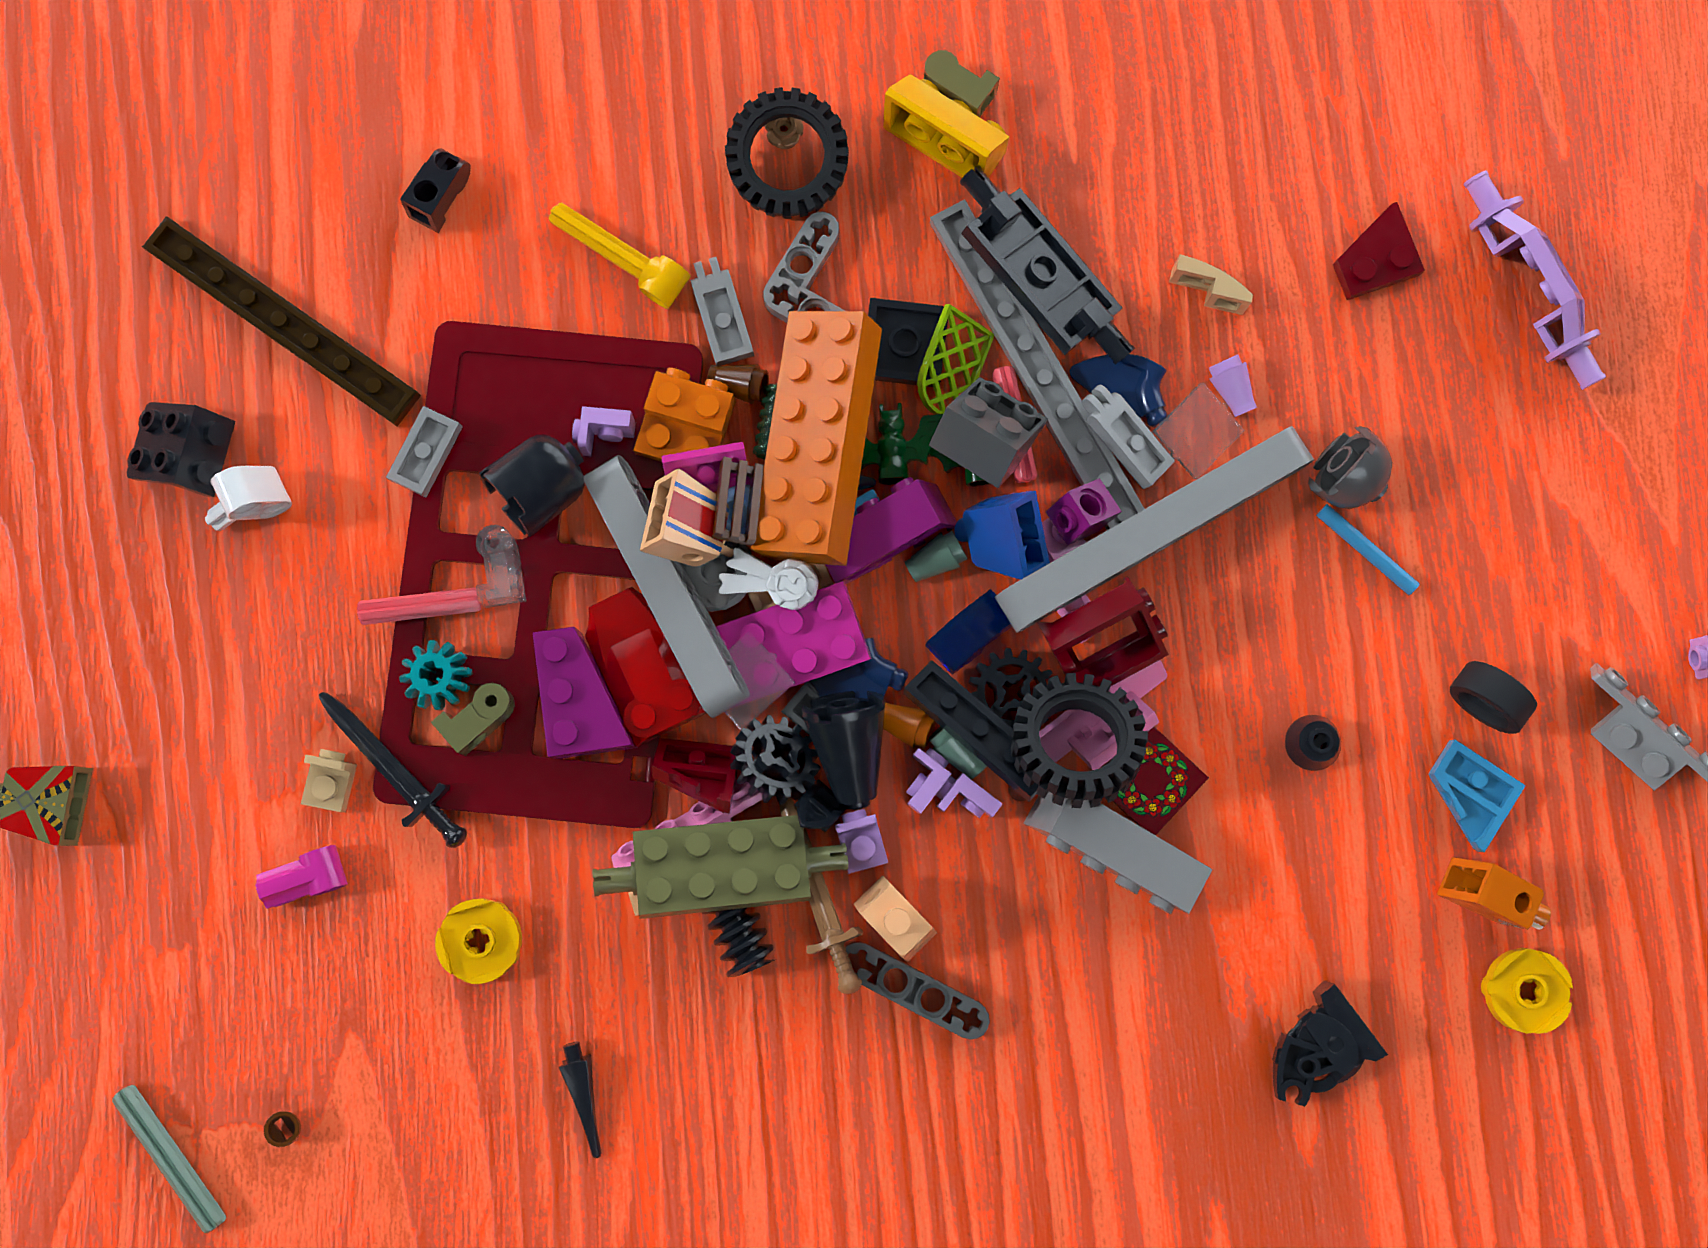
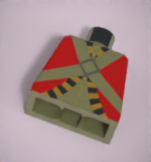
(45, 802)

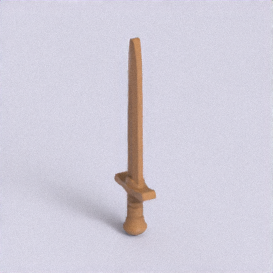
(828, 922)

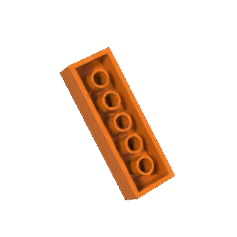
(817, 436)

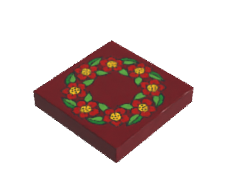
(1161, 786)

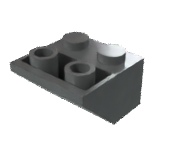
(987, 431)

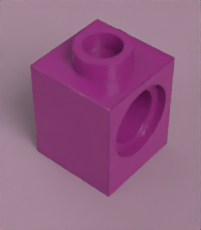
(1083, 511)

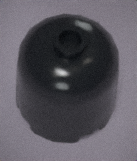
(536, 481)

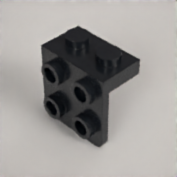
(180, 446)

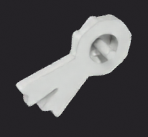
(789, 583)

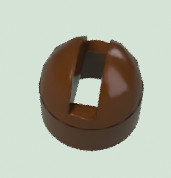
(275, 1136)

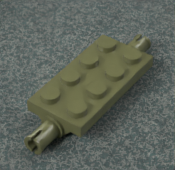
(720, 867)

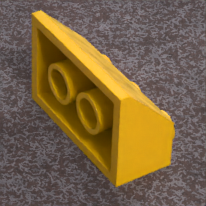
(942, 127)

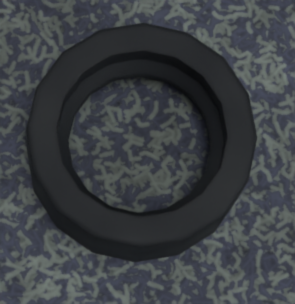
(1493, 697)

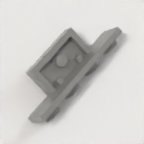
(1641, 737)

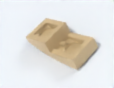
(1222, 289)

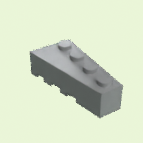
(1123, 849)

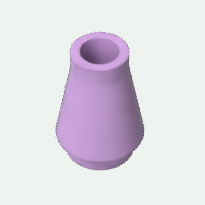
(1233, 384)

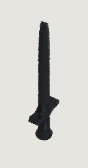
(396, 773)

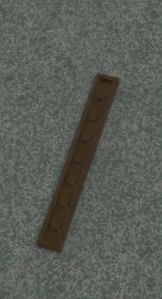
(282, 321)

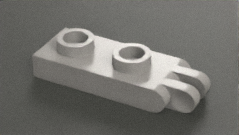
(721, 314)
(1126, 436)

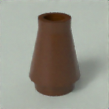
(743, 380)

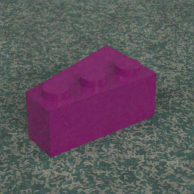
(892, 526)
(575, 700)

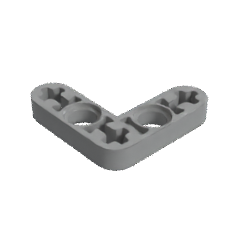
(799, 284)

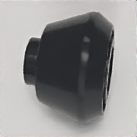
(1305, 749)

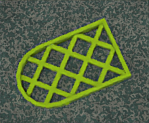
(937, 339)

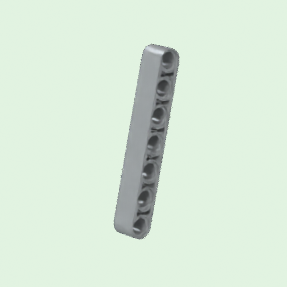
(667, 591)

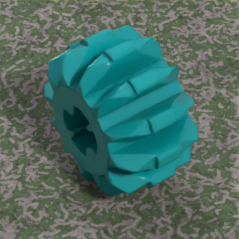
(424, 664)

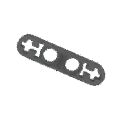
(916, 985)

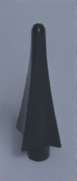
(578, 1078)

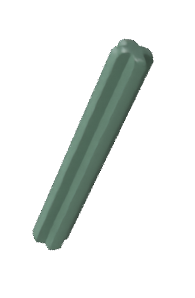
(169, 1158)

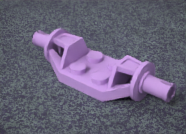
(1557, 287)

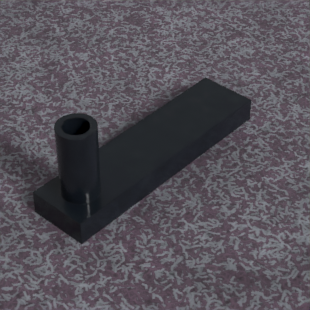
(969, 724)

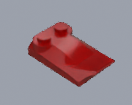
(640, 667)

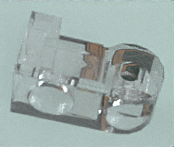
(501, 568)

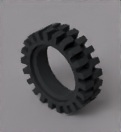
(785, 105)
(1078, 784)

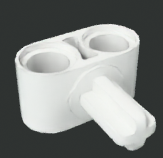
(247, 495)

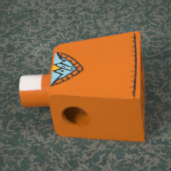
(1494, 894)

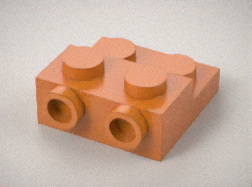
(683, 415)

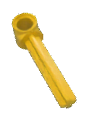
(658, 277)

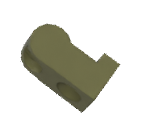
(959, 83)
(487, 711)

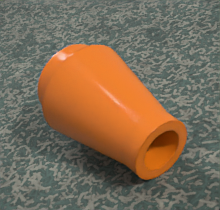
(908, 724)

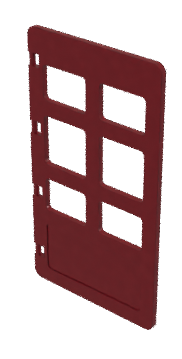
(503, 391)

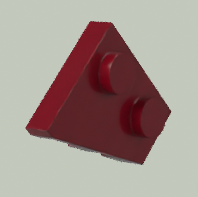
(1379, 256)
(697, 771)

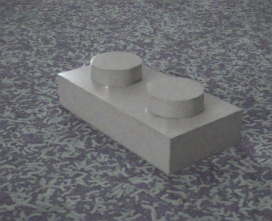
(424, 451)

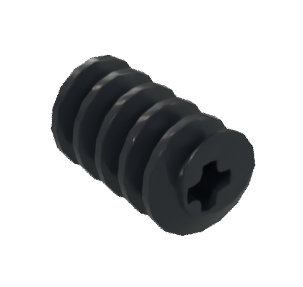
(741, 940)

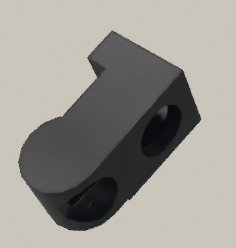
(435, 188)

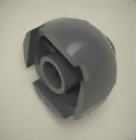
(1353, 470)

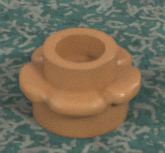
(785, 139)

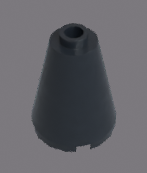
(848, 743)

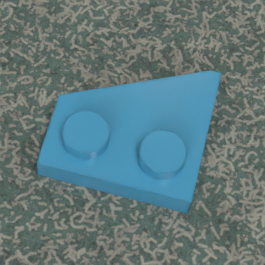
(1474, 792)

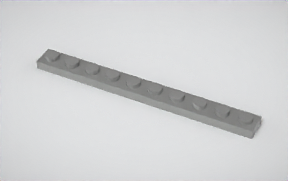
(1035, 364)

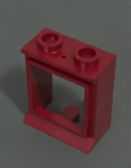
(1120, 658)

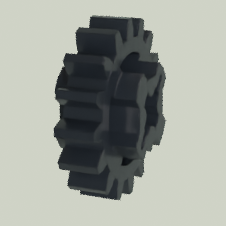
(996, 679)
(775, 760)

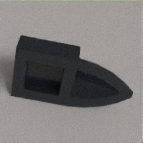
(818, 807)

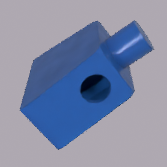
(1005, 534)

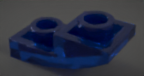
(969, 632)

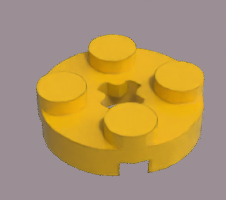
(459, 927)
(1552, 991)

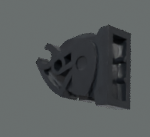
(1323, 1042)

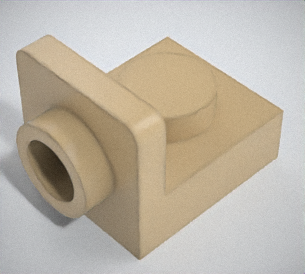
(328, 781)

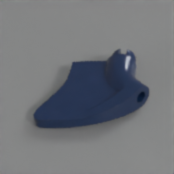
(1133, 378)
(866, 676)

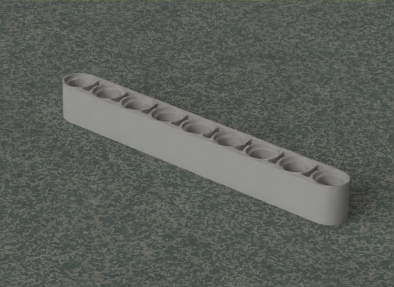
(1153, 529)

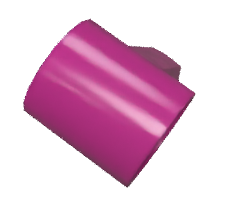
(311, 875)

